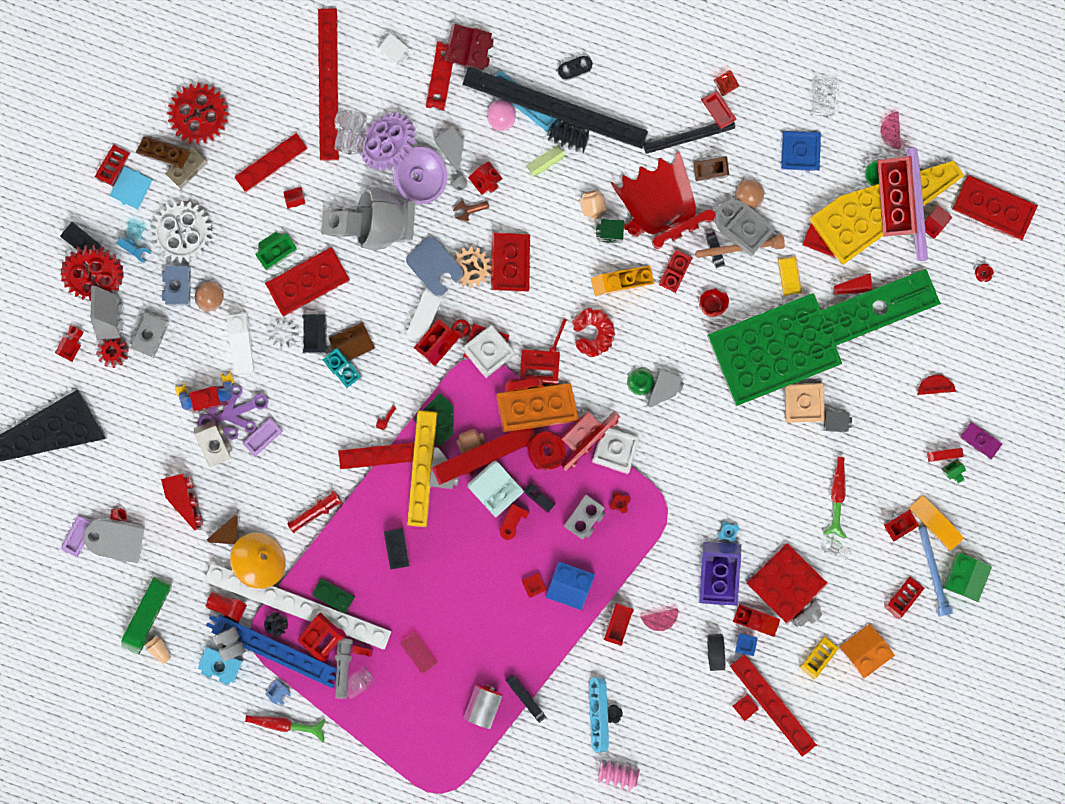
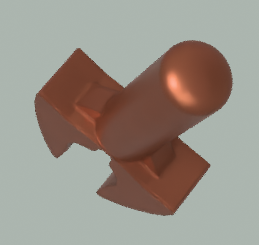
(470, 209)

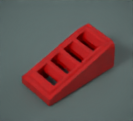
(99, 174)
(857, 285)
(893, 609)

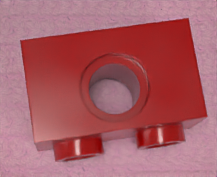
(436, 342)

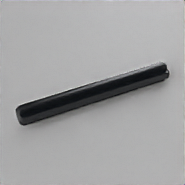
(685, 137)

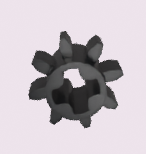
(276, 624)

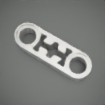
(424, 315)

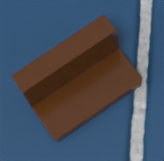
(352, 341)

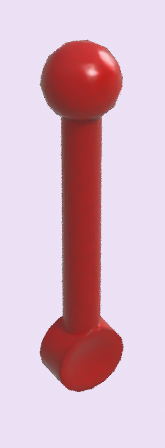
(553, 349)

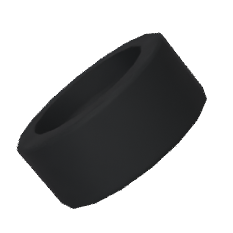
(716, 652)

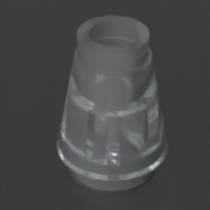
(834, 547)

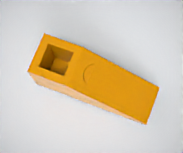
(622, 280)

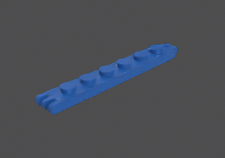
(277, 651)

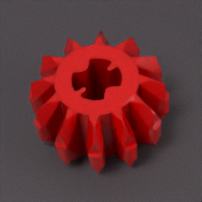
(109, 358)

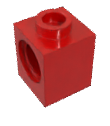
(936, 221)

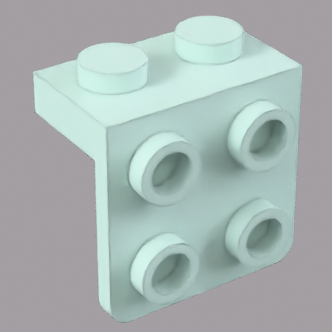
(495, 488)

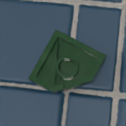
(445, 418)

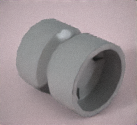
(229, 644)

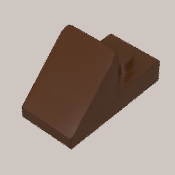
(711, 169)

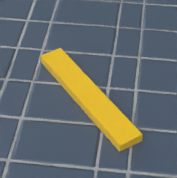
(422, 468)

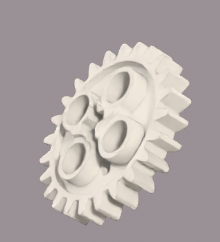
(164, 236)

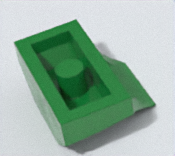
(275, 249)

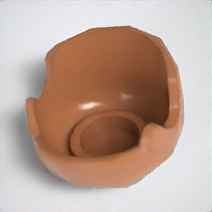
(750, 193)
(209, 296)

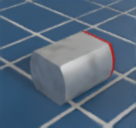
(483, 706)

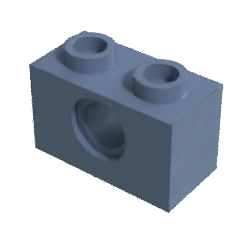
(182, 296)

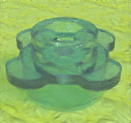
(130, 230)

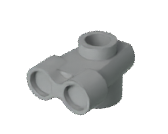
(809, 613)

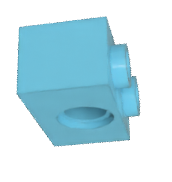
(208, 662)

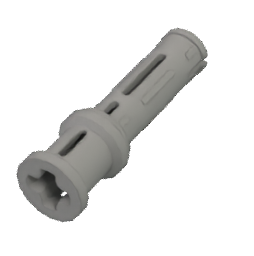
(343, 658)

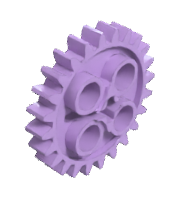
(388, 141)

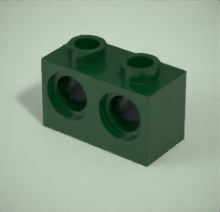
(610, 231)

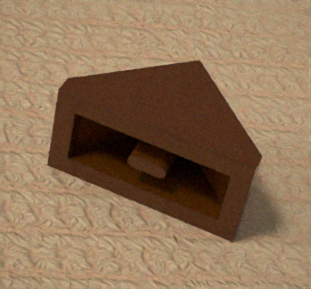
(227, 533)

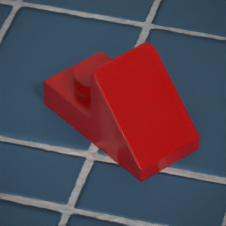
(901, 525)

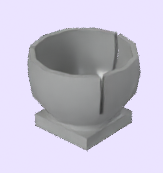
(385, 221)

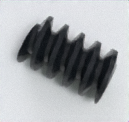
(569, 136)

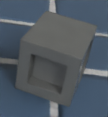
(837, 422)

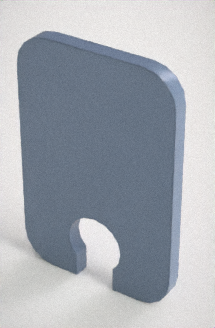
(430, 262)

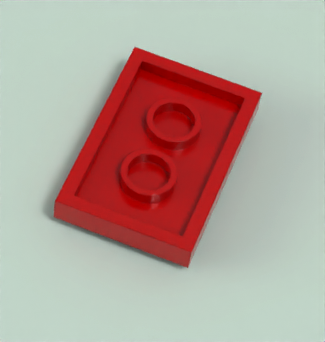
(510, 262)

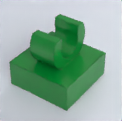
(954, 470)

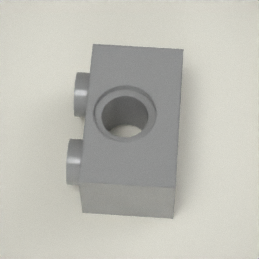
(341, 223)
(157, 326)

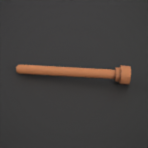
(776, 242)

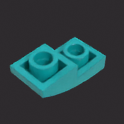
(342, 367)

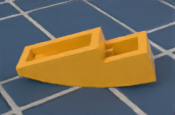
(936, 523)

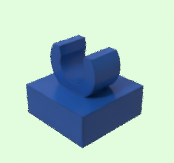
(746, 644)

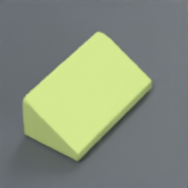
(545, 161)

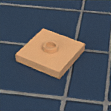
(804, 403)

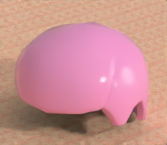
(501, 115)

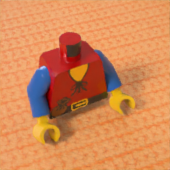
(206, 398)

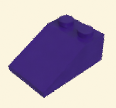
(720, 573)

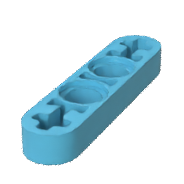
(599, 714)

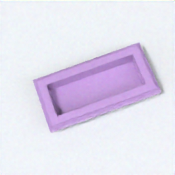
(262, 437)
(75, 539)

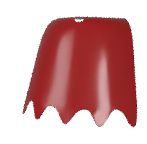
(659, 196)

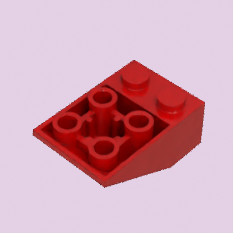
(180, 495)

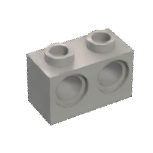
(580, 514)

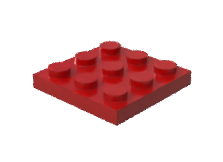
(787, 583)

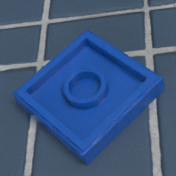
(801, 151)

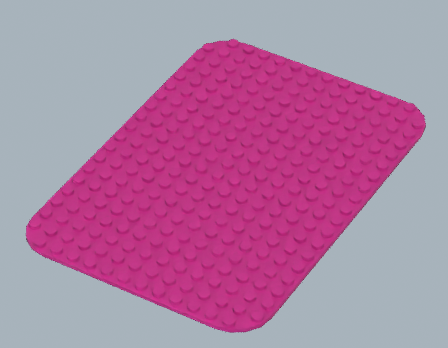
(462, 590)

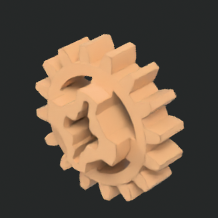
(474, 259)

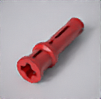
(322, 507)

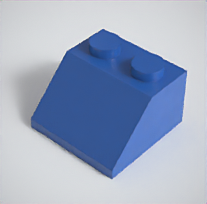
(570, 585)

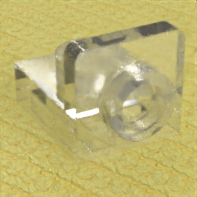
(359, 682)

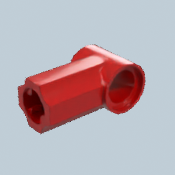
(229, 608)

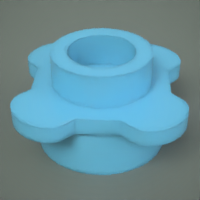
(733, 529)

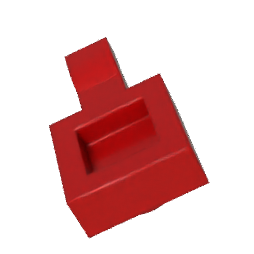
(68, 346)

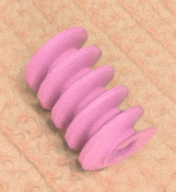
(618, 775)

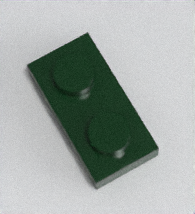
(333, 596)

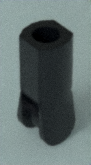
(542, 499)

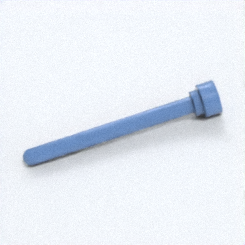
(943, 607)

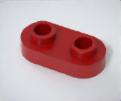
(529, 383)

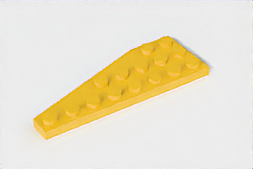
(855, 218)

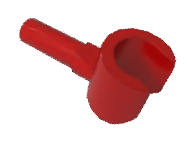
(382, 423)

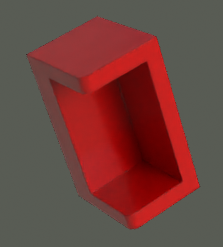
(618, 624)

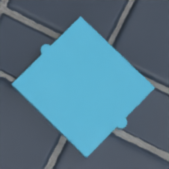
(131, 188)

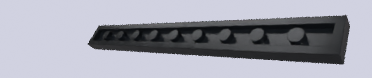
(555, 108)

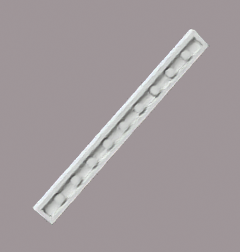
(299, 606)

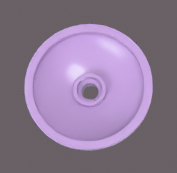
(430, 176)

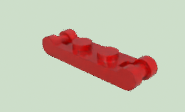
(439, 79)
(690, 225)

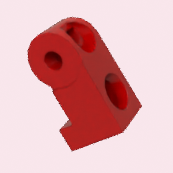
(509, 525)

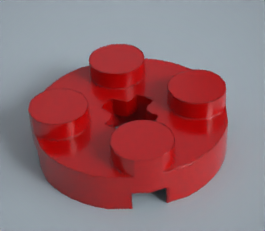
(551, 442)

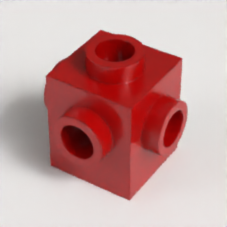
(485, 178)

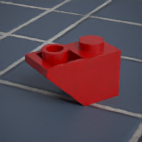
(756, 620)

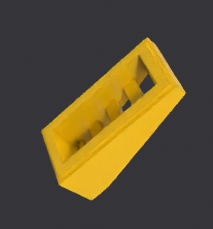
(811, 672)

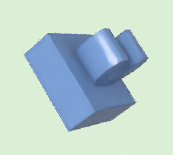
(276, 692)

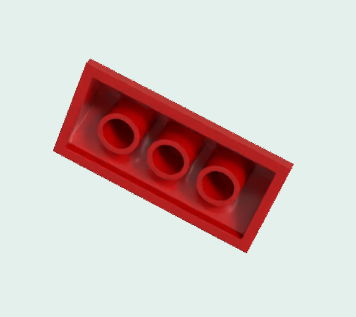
(897, 196)

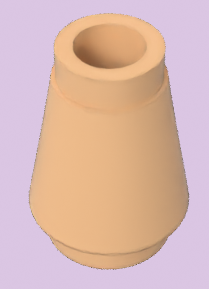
(158, 649)

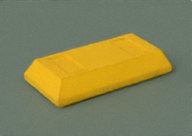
(789, 275)

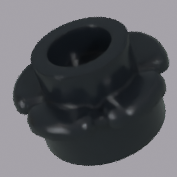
(618, 714)

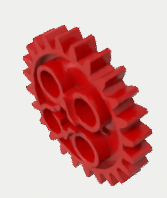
(206, 129)
(106, 272)

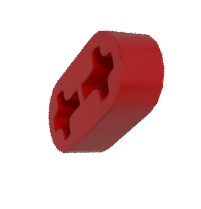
(945, 454)

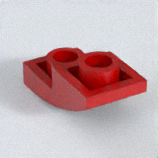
(675, 270)

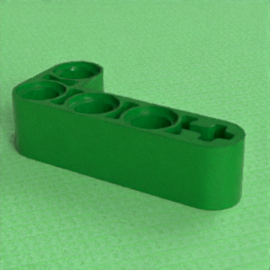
(145, 615)

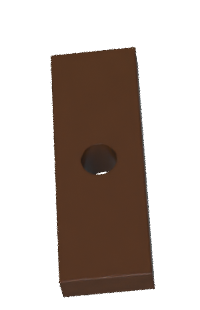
(163, 152)

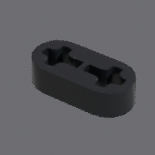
(573, 64)
(712, 242)

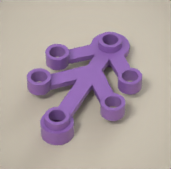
(229, 414)

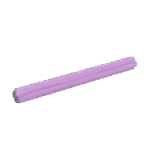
(920, 237)

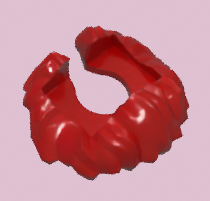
(605, 332)

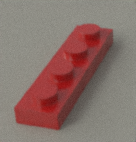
(271, 163)
(376, 456)

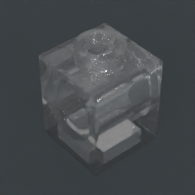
(350, 141)

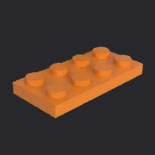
(537, 407)

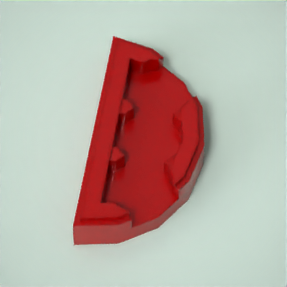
(936, 385)

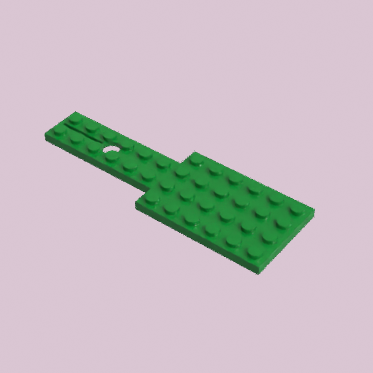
(802, 338)

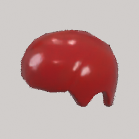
(714, 302)

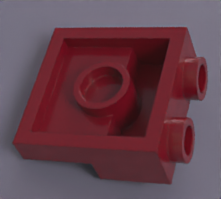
(468, 47)

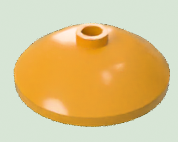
(249, 565)

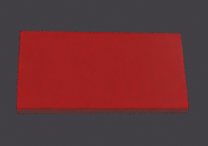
(994, 207)
(307, 281)

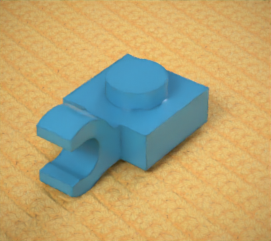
(129, 246)

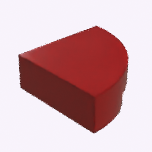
(362, 650)

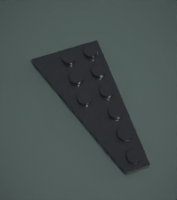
(53, 428)

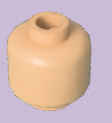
(593, 204)

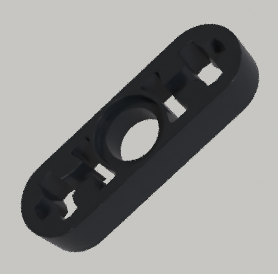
(524, 696)

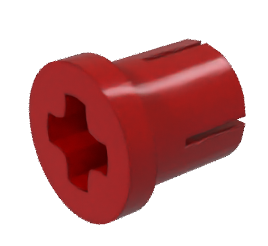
(466, 330)

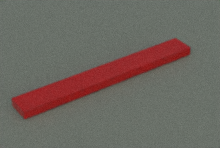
(328, 82)

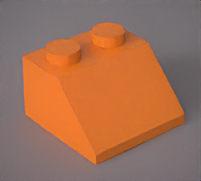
(866, 651)

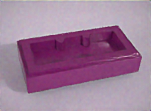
(981, 440)

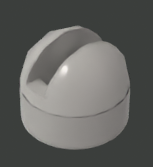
(459, 183)

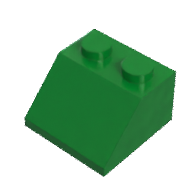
(967, 577)

